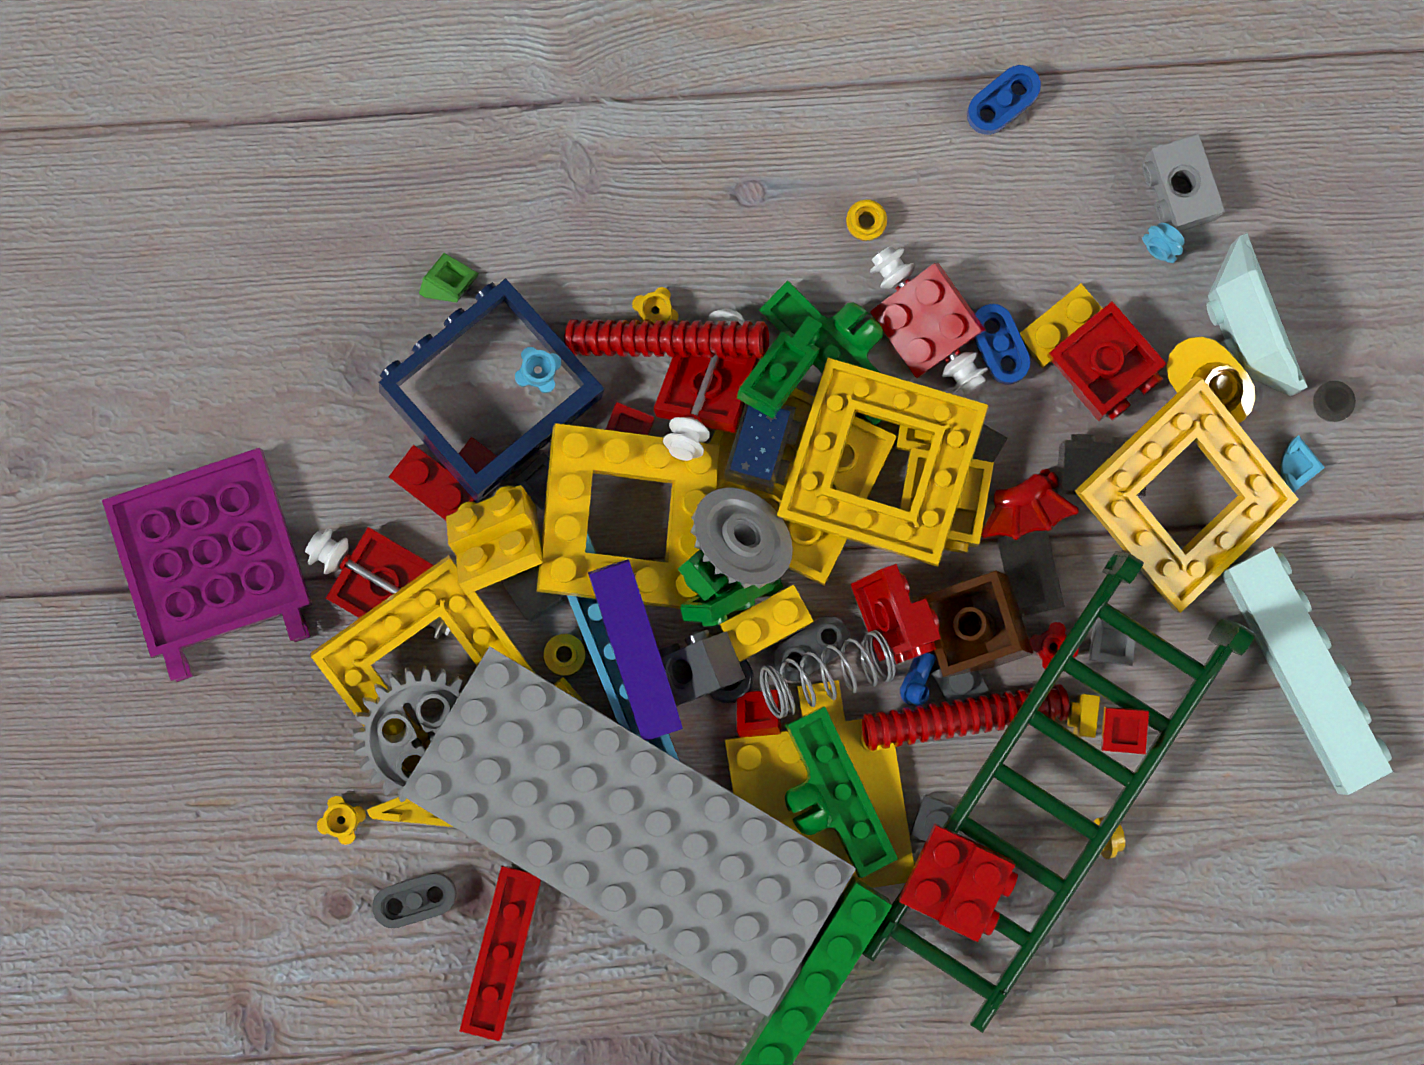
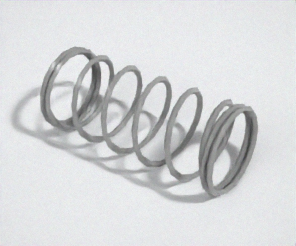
(782, 686)

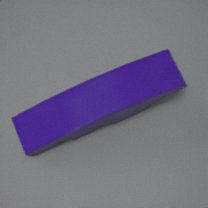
(635, 650)

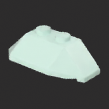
(1251, 322)

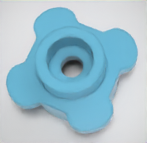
(1164, 242)
(540, 358)

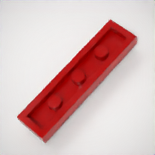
(501, 953)

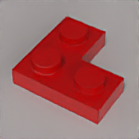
(435, 484)

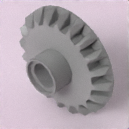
(742, 537)

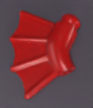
(1028, 507)

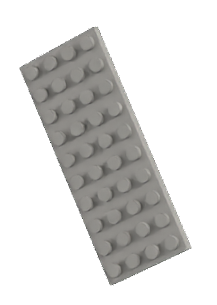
(628, 831)

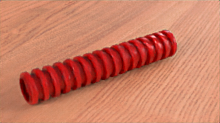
(667, 338)
(956, 718)

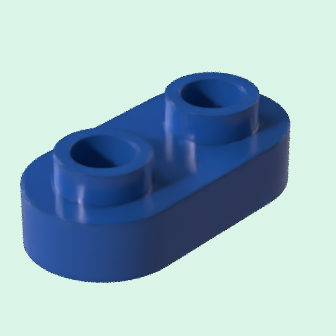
(1002, 101)
(1002, 344)

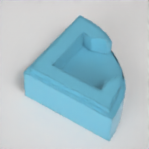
(1298, 464)

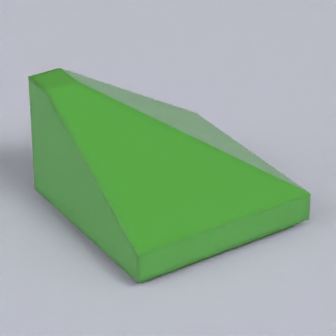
(447, 280)

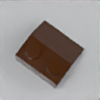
(978, 625)

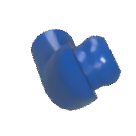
(913, 686)

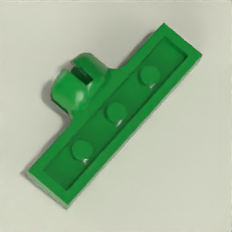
(837, 341)
(835, 795)

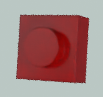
(629, 420)
(755, 717)
(1124, 730)

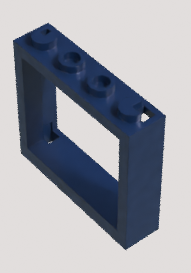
(533, 440)

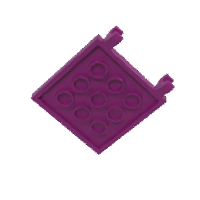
(207, 556)

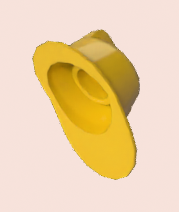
(1218, 368)

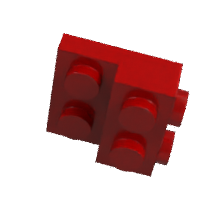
(1107, 362)
(888, 609)
(959, 883)

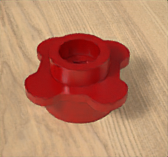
(1042, 642)

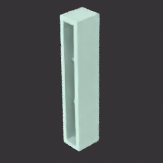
(1307, 671)

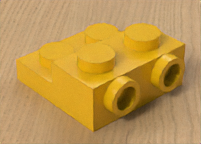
(970, 512)
(494, 538)

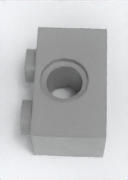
(1187, 161)

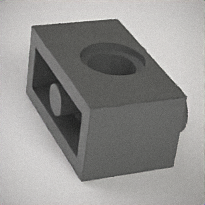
(701, 666)

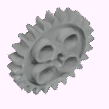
(389, 751)

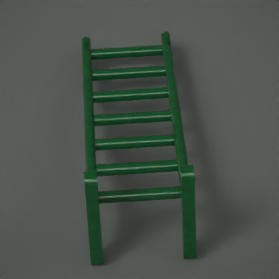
(1228, 637)

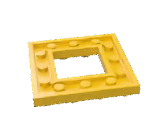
(853, 389)
(573, 459)
(1113, 490)
(436, 593)

